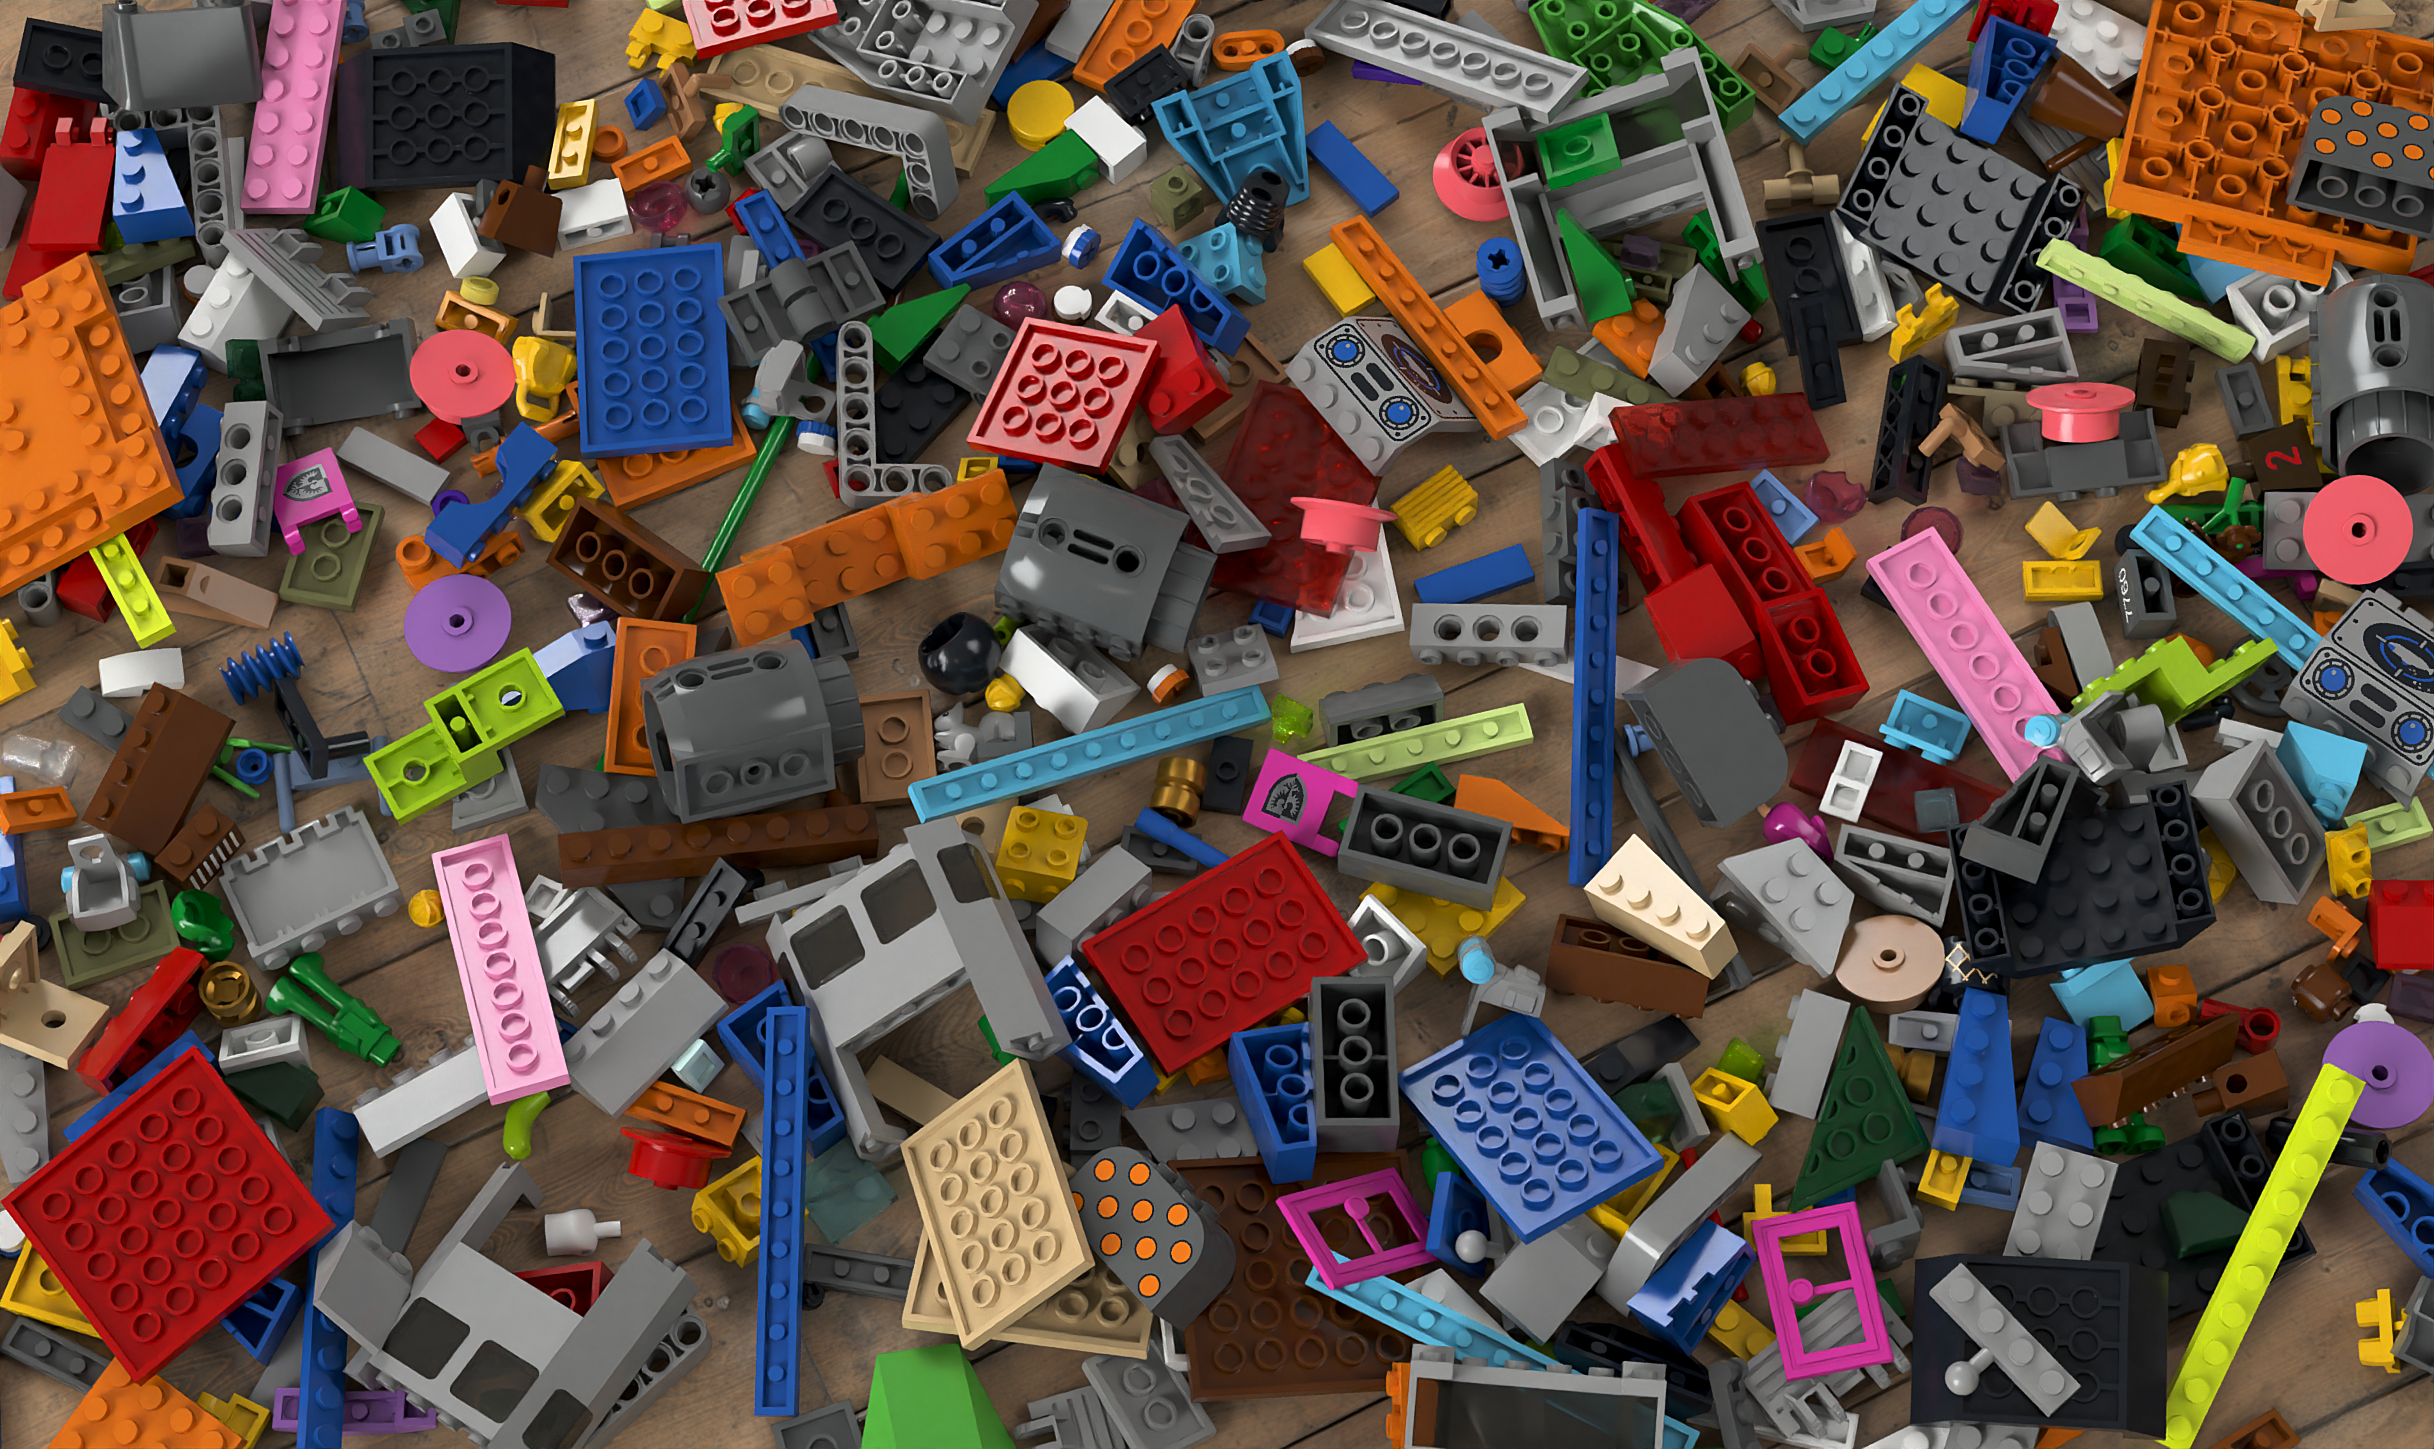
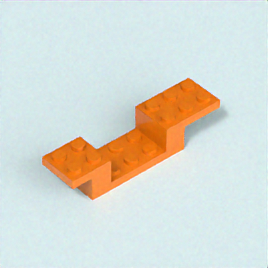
(856, 554)

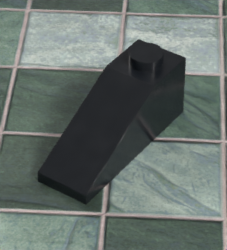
(1642, 1055)

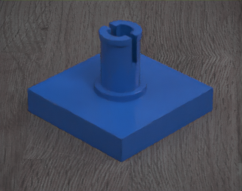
(1456, 1209)

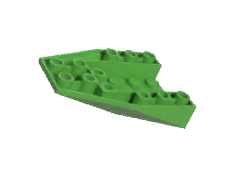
(1625, 41)
(930, 1403)

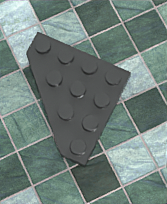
(603, 800)

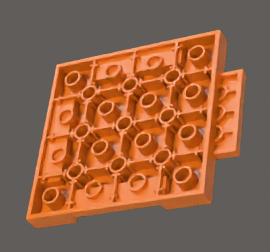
(2222, 121)
(74, 426)

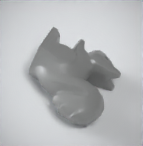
(960, 741)

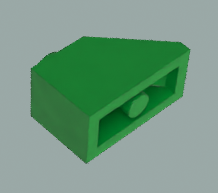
(345, 217)

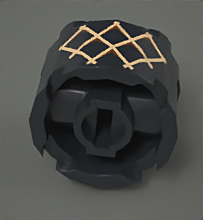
(1959, 974)

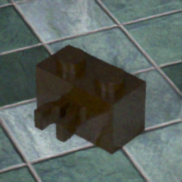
(2162, 381)

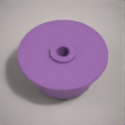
(458, 623)
(2395, 1072)

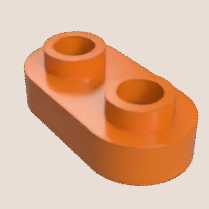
(1247, 48)

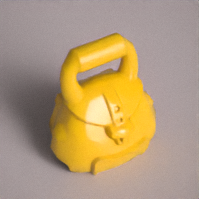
(541, 371)
(2193, 472)

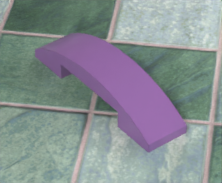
(2075, 302)
(363, 1413)

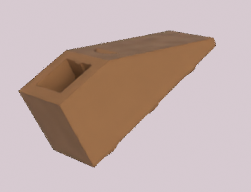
(212, 594)

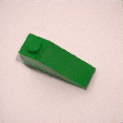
(1052, 172)
(2151, 255)
(1596, 272)
(1750, 289)
(910, 324)

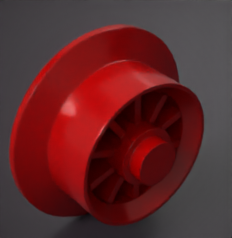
(671, 1158)

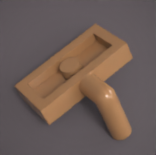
(1768, 75)
(682, 101)
(1966, 432)

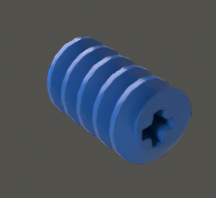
(1502, 271)
(262, 669)

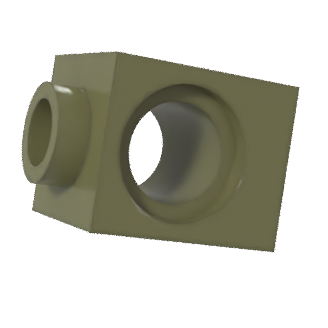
(1177, 198)

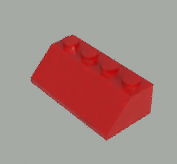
(32, 129)
(1644, 525)
(1743, 546)
(2401, 923)
(149, 1024)

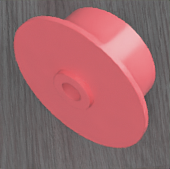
(1469, 179)
(462, 374)
(2080, 410)
(1341, 524)
(2357, 529)

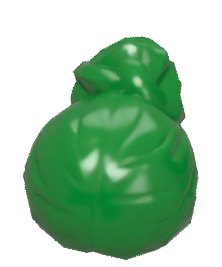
(201, 920)

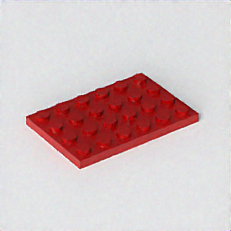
(1223, 953)

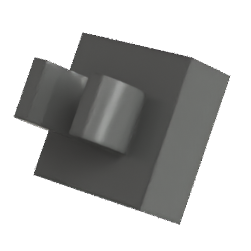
(483, 428)

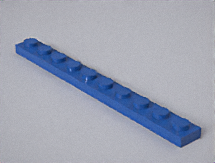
(1593, 694)
(782, 1212)
(323, 1340)

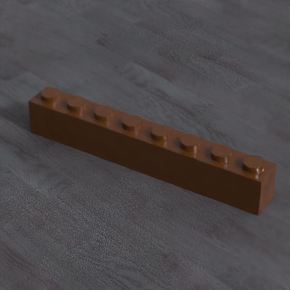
(694, 847)

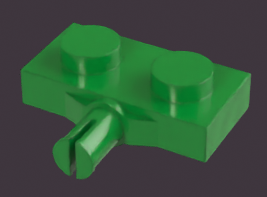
(1835, 47)
(739, 141)

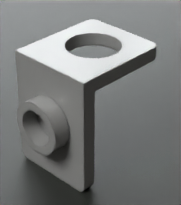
(1902, 292)

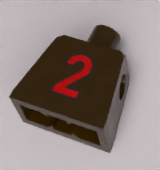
(2279, 462)

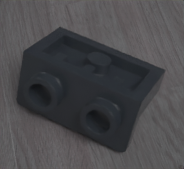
(1144, 82)

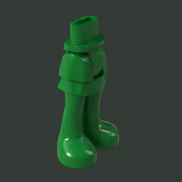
(355, 1025)
(2105, 1045)

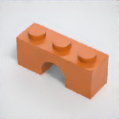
(1483, 326)

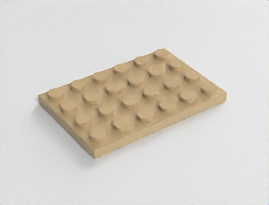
(996, 1205)
(1086, 1315)

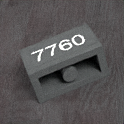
(2144, 595)

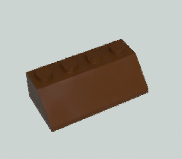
(626, 563)
(158, 770)
(1616, 967)
(2157, 1070)

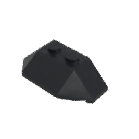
(1609, 1345)

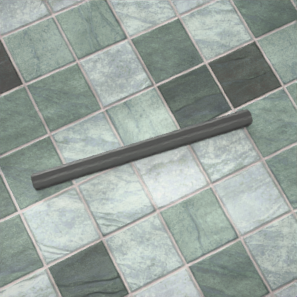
(1667, 843)

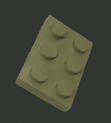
(334, 560)
(112, 952)

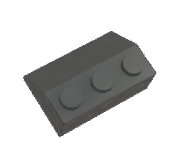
(1381, 709)

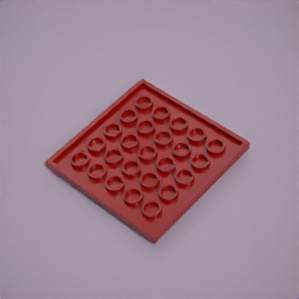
(167, 1215)

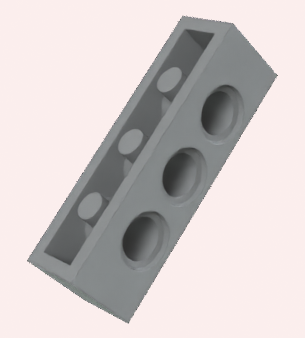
(254, 496)
(1472, 621)

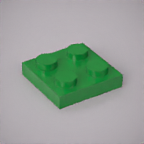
(1579, 151)

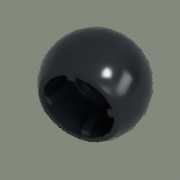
(960, 654)

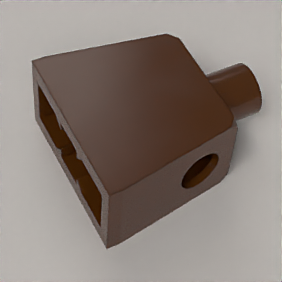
(524, 214)
(2258, 1081)

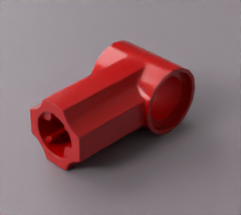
(2249, 1018)

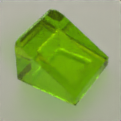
(1742, 1062)

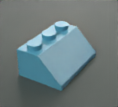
(2322, 769)

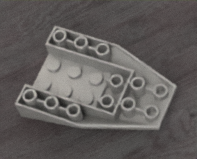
(929, 50)

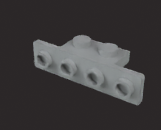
(743, 269)

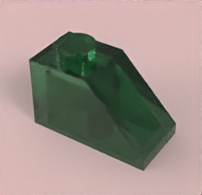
(279, 1091)
(1650, 1108)
(2202, 1222)

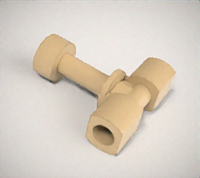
(1800, 181)

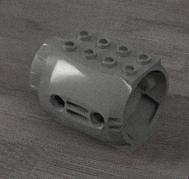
(2375, 380)
(1103, 567)
(750, 728)

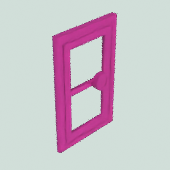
(1352, 1194)
(1800, 1291)

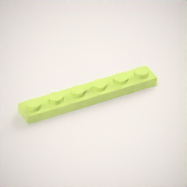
(2145, 300)
(1419, 746)

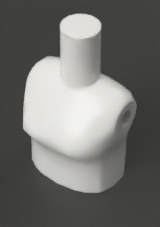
(577, 1232)

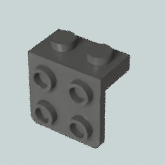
(1896, 1241)

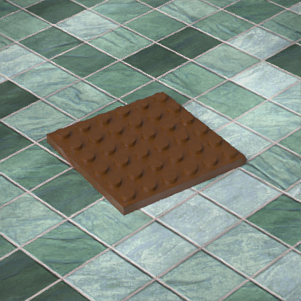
(1266, 1326)

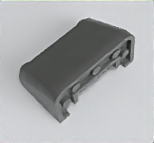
(180, 55)
(341, 375)

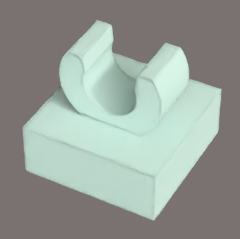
(697, 1066)

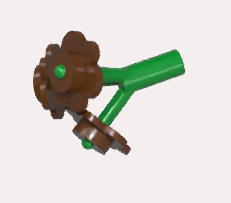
(2236, 540)

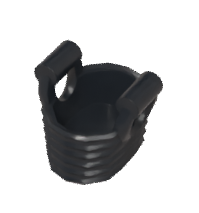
(1259, 207)

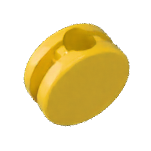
(1039, 113)

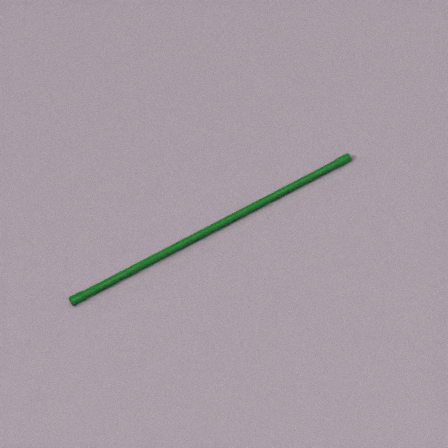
(761, 467)

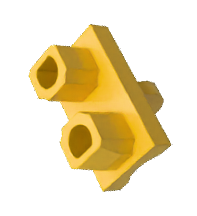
(2349, 861)
(2381, 1313)

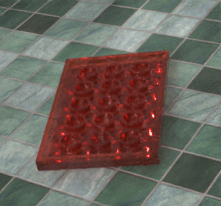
(1279, 455)

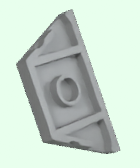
(1818, 14)
(1796, 896)
(1194, 1130)

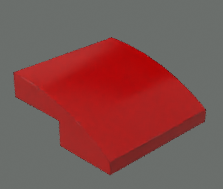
(2031, 14)

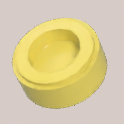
(479, 290)

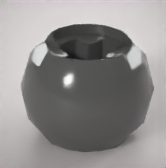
(714, 199)

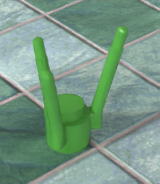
(225, 756)

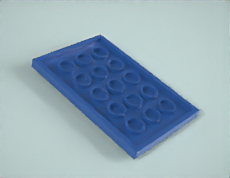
(652, 351)
(1527, 1124)

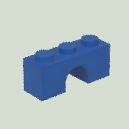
(202, 437)

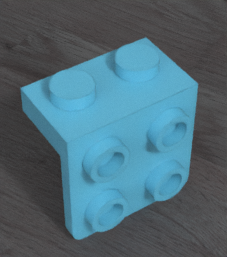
(1229, 261)
(1926, 726)
(2103, 991)

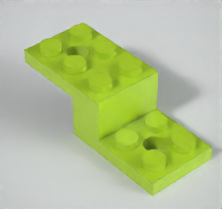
(2176, 678)
(464, 736)

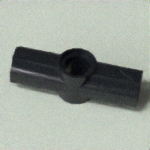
(2353, 1148)

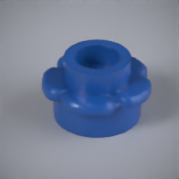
(249, 759)

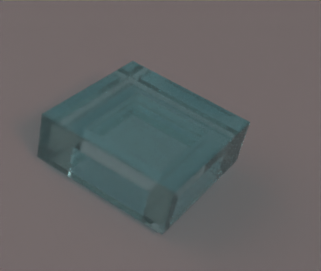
(1935, 809)

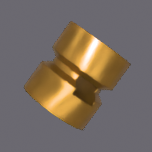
(1179, 786)
(230, 994)
(1913, 1070)

